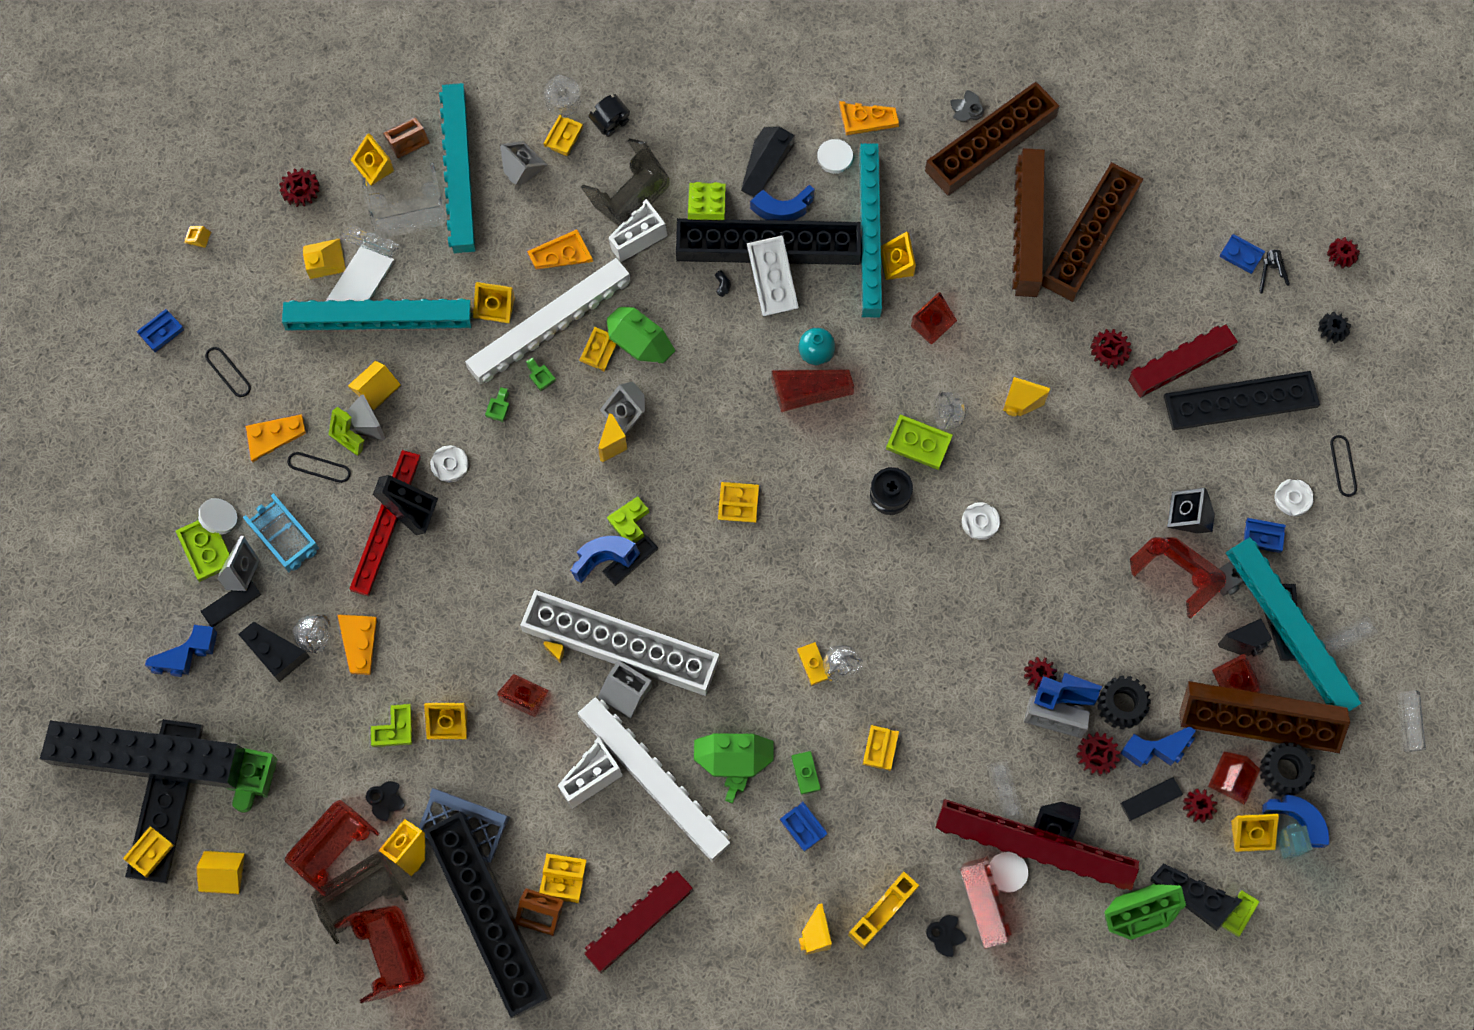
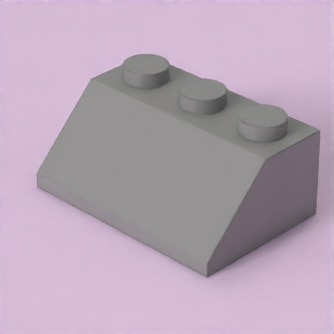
(1062, 718)

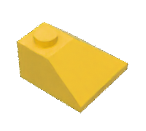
(324, 258)
(1024, 397)
(406, 847)
(816, 933)

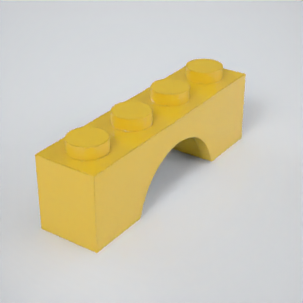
(883, 910)

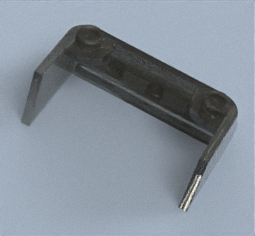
(646, 183)
(355, 890)

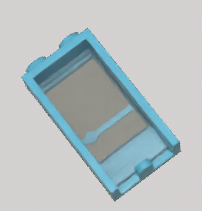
(282, 534)

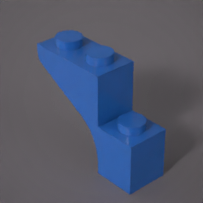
(179, 659)
(1069, 690)
(1167, 749)

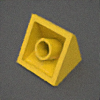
(372, 160)
(898, 257)
(493, 302)
(375, 383)
(612, 440)
(446, 720)
(1255, 832)
(220, 872)

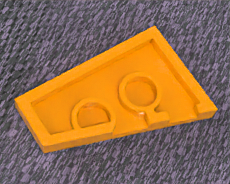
(867, 119)
(560, 252)
(272, 434)
(358, 641)

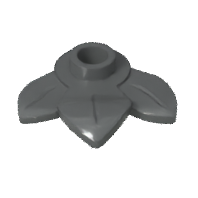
(965, 106)

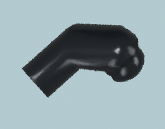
(725, 284)

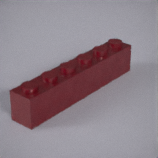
(1183, 360)
(638, 922)

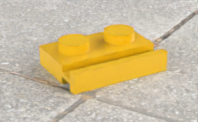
(563, 135)
(598, 349)
(880, 747)
(148, 852)

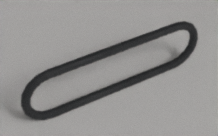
(220, 375)
(1351, 465)
(316, 474)

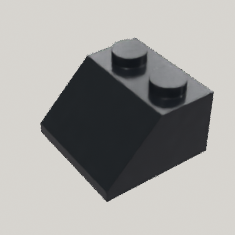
(1247, 639)

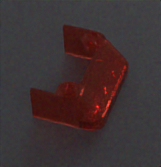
(1205, 575)
(326, 842)
(391, 949)

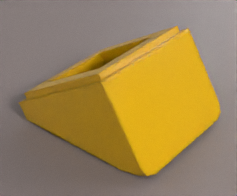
(198, 236)
(555, 650)

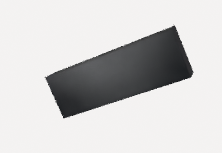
(617, 572)
(229, 604)
(1151, 799)

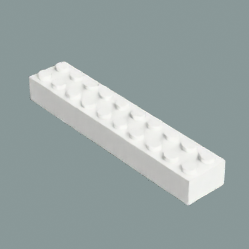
(620, 640)

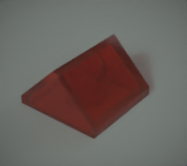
(933, 319)
(1237, 675)
(522, 695)
(1234, 776)

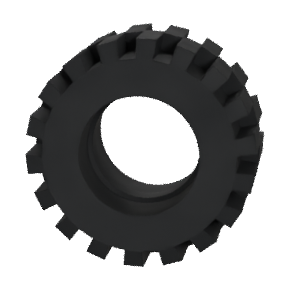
(1115, 715)
(1297, 758)

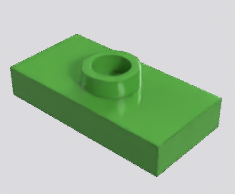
(805, 772)

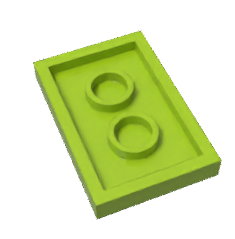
(706, 201)
(919, 442)
(203, 549)

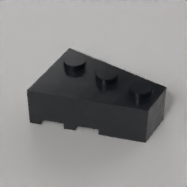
(406, 502)
(273, 651)

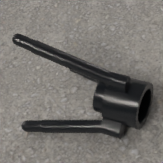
(1275, 261)

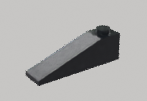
(766, 156)

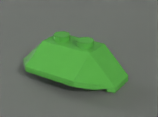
(639, 335)
(733, 754)
(1144, 910)

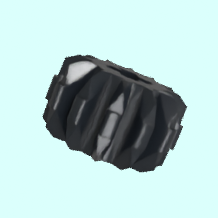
(1327, 328)

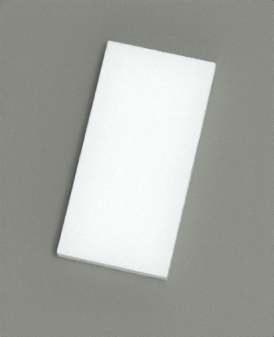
(772, 275)
(361, 276)

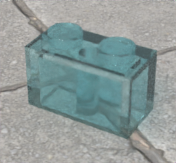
(1294, 841)

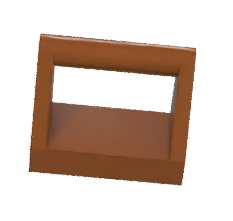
(408, 141)
(540, 903)

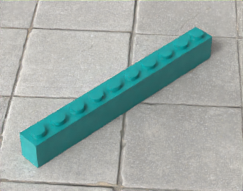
(458, 168)
(870, 230)
(377, 314)
(1292, 626)

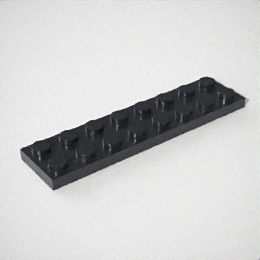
(1241, 400)
(164, 806)

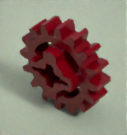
(299, 187)
(1108, 355)
(1094, 746)

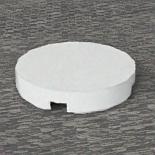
(835, 156)
(449, 463)
(1291, 502)
(217, 516)
(978, 527)
(1009, 871)

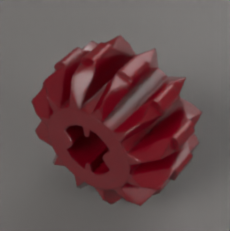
(1344, 259)
(1034, 667)
(1204, 813)

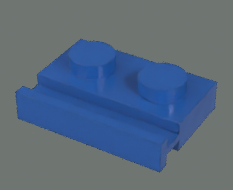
(1242, 253)
(160, 330)
(1266, 534)
(803, 826)

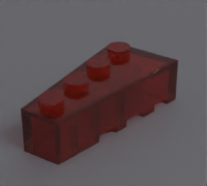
(810, 387)
(985, 902)

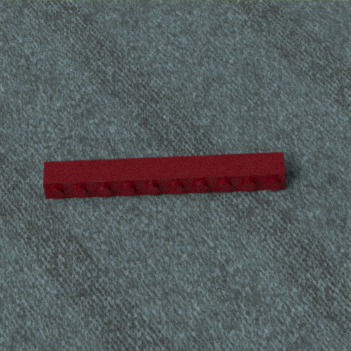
(1037, 845)

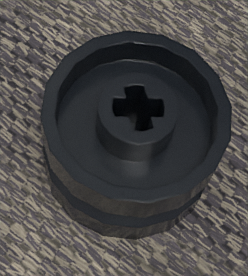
(891, 480)

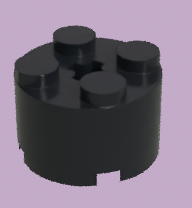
(609, 114)

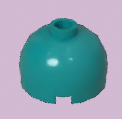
(817, 346)

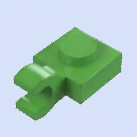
(540, 375)
(498, 407)
(735, 784)

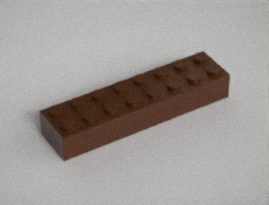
(991, 138)
(1029, 223)
(1091, 232)
(1264, 717)

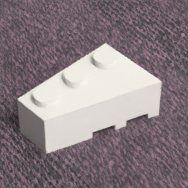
(638, 233)
(590, 775)

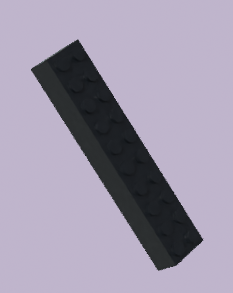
(804, 240)
(143, 754)
(487, 915)

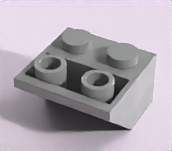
(625, 689)

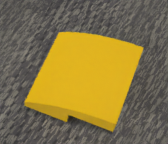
(738, 502)
(563, 877)

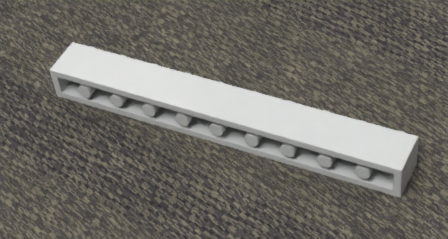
(548, 321)
(654, 779)

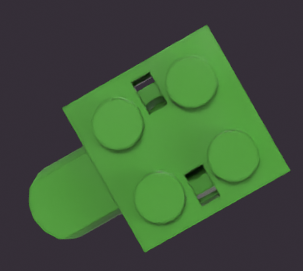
(254, 778)

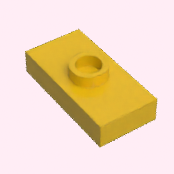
(812, 663)

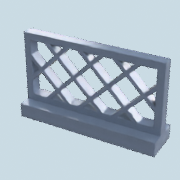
(469, 808)

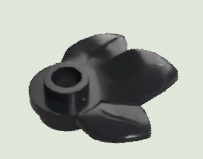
(387, 801)
(948, 937)

